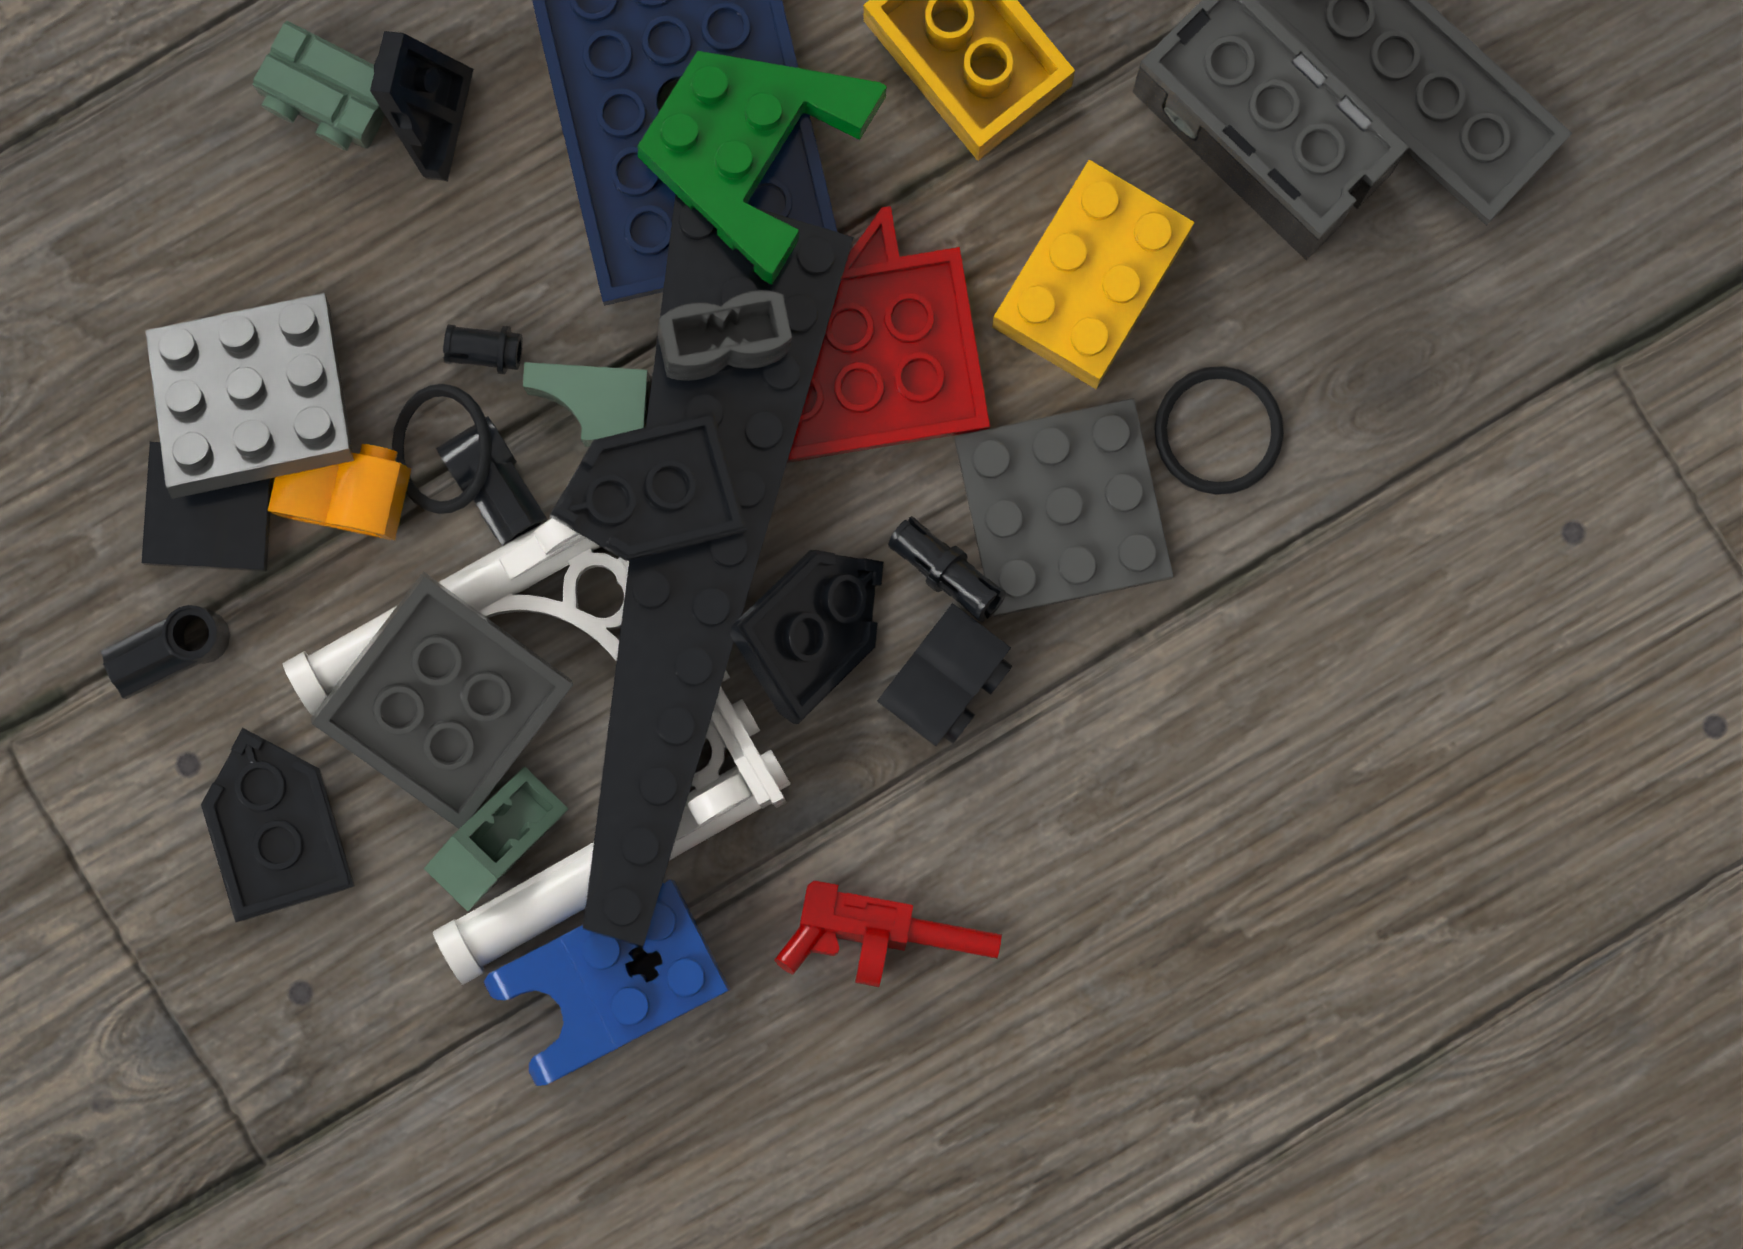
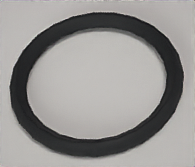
(1255, 386)
(485, 443)

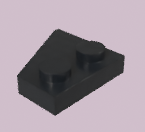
(422, 99)

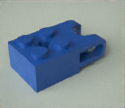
(600, 995)

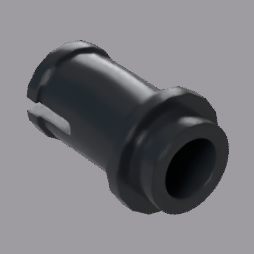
(483, 347)

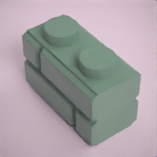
(321, 84)

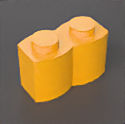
(349, 496)

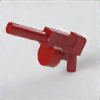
(877, 926)

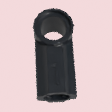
(504, 498)
(162, 652)

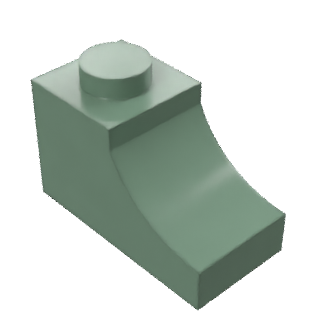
(600, 398)
(495, 838)

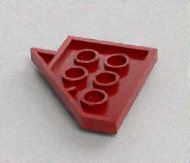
(894, 353)

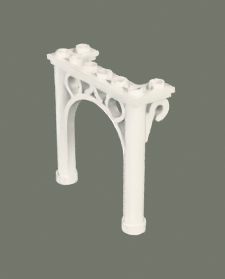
(561, 889)

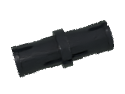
(946, 569)

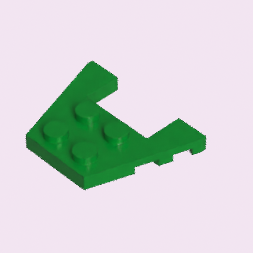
(728, 128)

